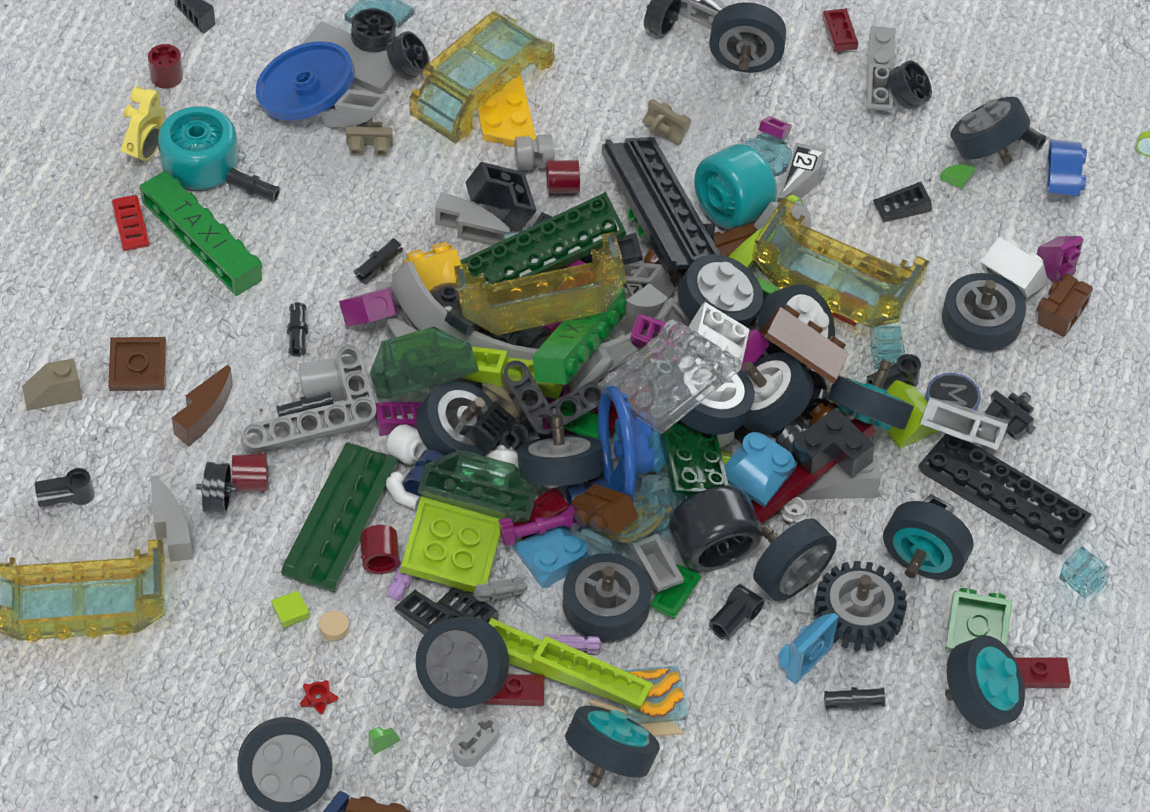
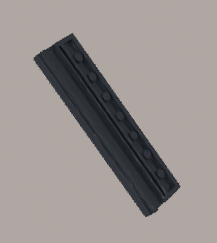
(658, 202)

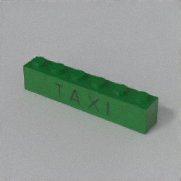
(201, 233)
(575, 342)

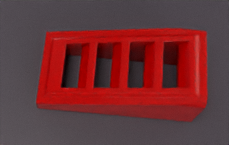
(125, 208)

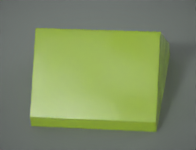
(914, 430)

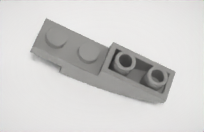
(879, 64)

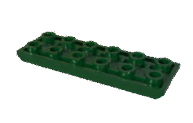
(549, 243)
(692, 459)
(339, 517)

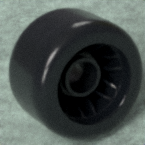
(715, 528)

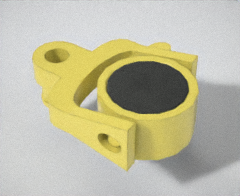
(144, 125)

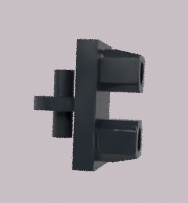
(1014, 410)

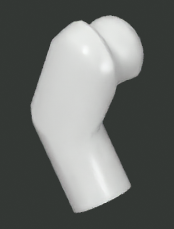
(398, 492)

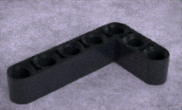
(542, 407)

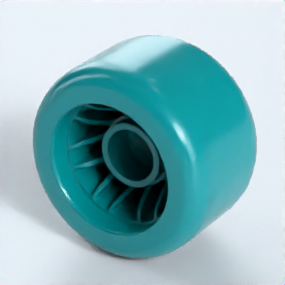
(198, 147)
(734, 186)

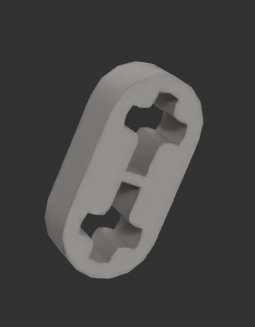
(481, 744)

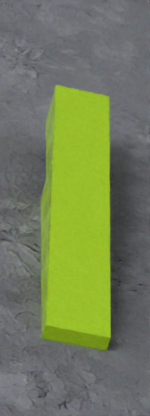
(493, 361)
(572, 667)

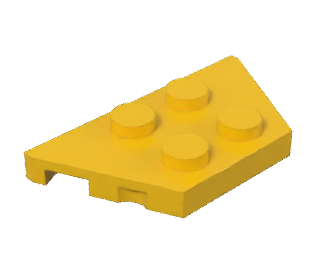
(506, 115)

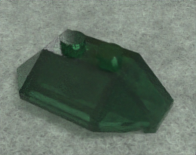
(420, 362)
(479, 485)

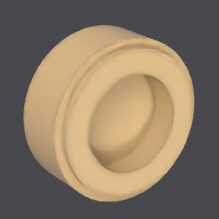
(334, 625)

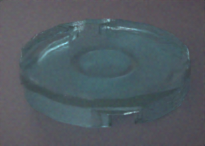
(773, 150)
(596, 540)

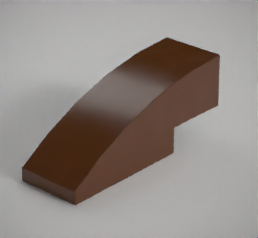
(203, 406)

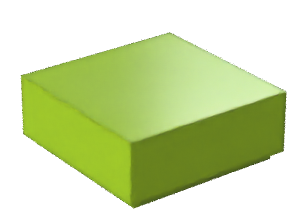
(290, 609)

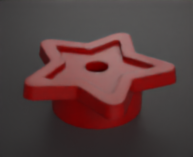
(321, 689)

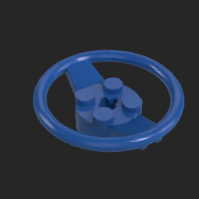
(632, 443)

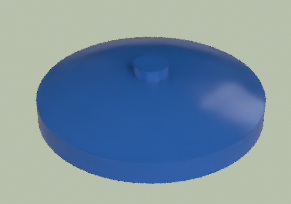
(305, 80)

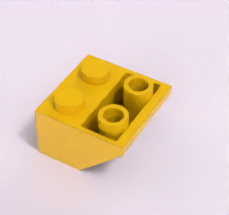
(435, 265)

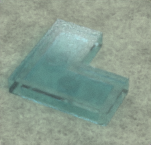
(397, 8)

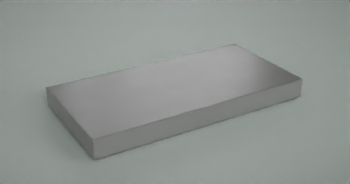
(371, 68)

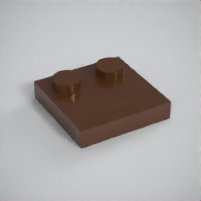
(137, 363)

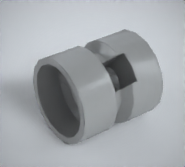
(525, 149)

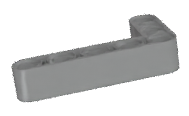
(320, 415)

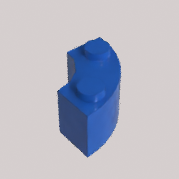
(1065, 167)

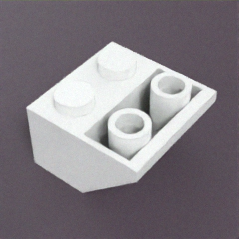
(1016, 266)
(721, 330)

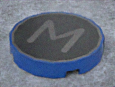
(954, 389)

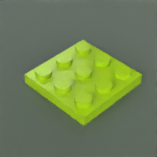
(451, 545)

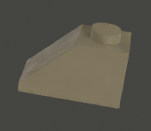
(53, 385)

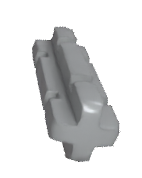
(499, 589)

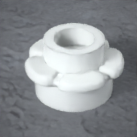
(798, 505)

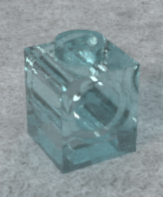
(886, 344)
(1084, 573)

